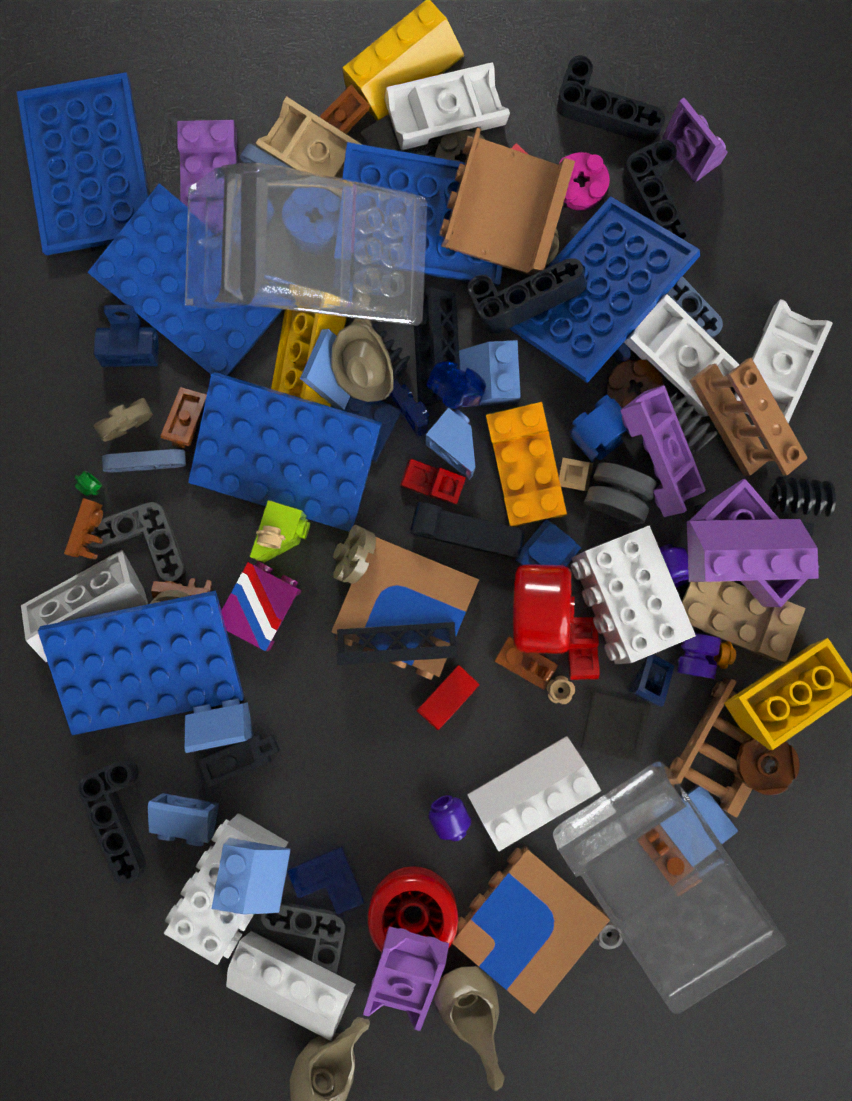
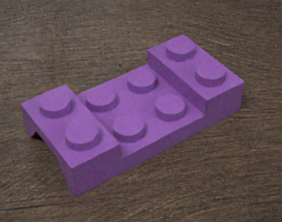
(203, 148)
(664, 440)
(407, 974)

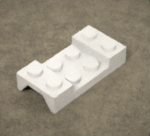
(445, 105)
(678, 348)
(788, 354)

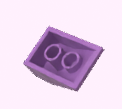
(695, 143)

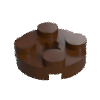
(631, 371)
(755, 777)

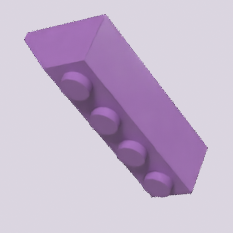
(744, 503)
(750, 550)

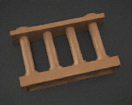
(733, 424)
(732, 797)

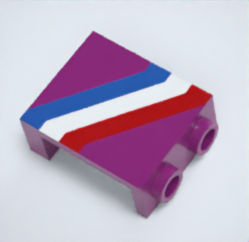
(258, 605)

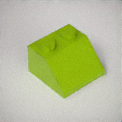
(292, 526)

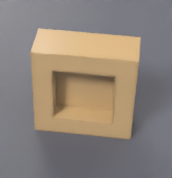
(575, 474)

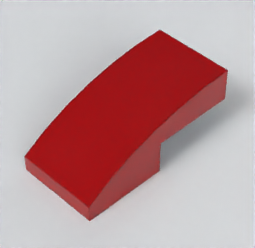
(432, 481)
(583, 650)
(448, 697)

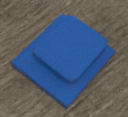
(548, 547)

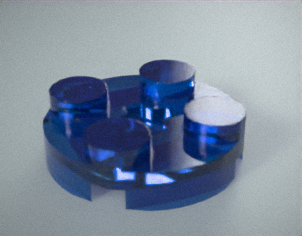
(456, 386)

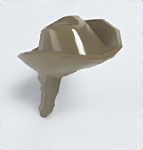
(362, 362)
(475, 1017)
(327, 1067)

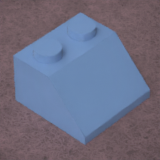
(499, 368)
(453, 441)
(217, 726)
(182, 818)
(250, 877)

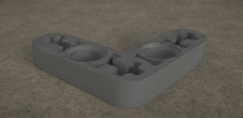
(142, 526)
(323, 938)

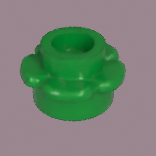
(87, 483)

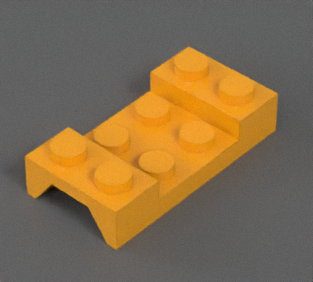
(526, 464)

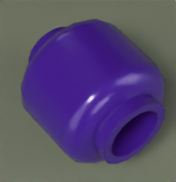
(677, 563)
(449, 818)

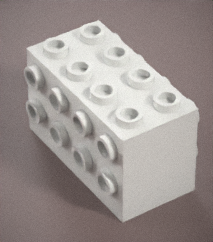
(632, 597)
(192, 920)

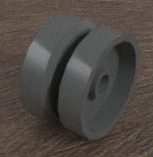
(621, 493)

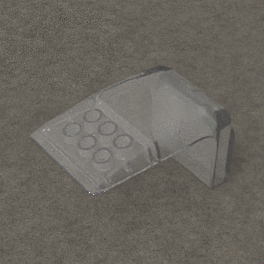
(305, 244)
(683, 928)

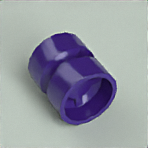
(699, 656)

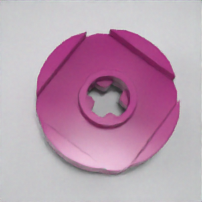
(594, 190)

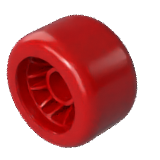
(542, 609)
(413, 888)

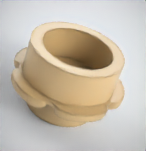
(270, 537)
(568, 690)

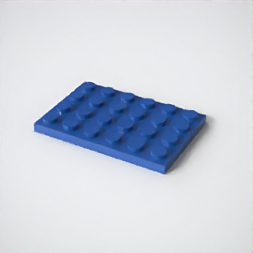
(83, 160)
(434, 181)
(627, 272)
(149, 273)
(283, 451)
(141, 662)

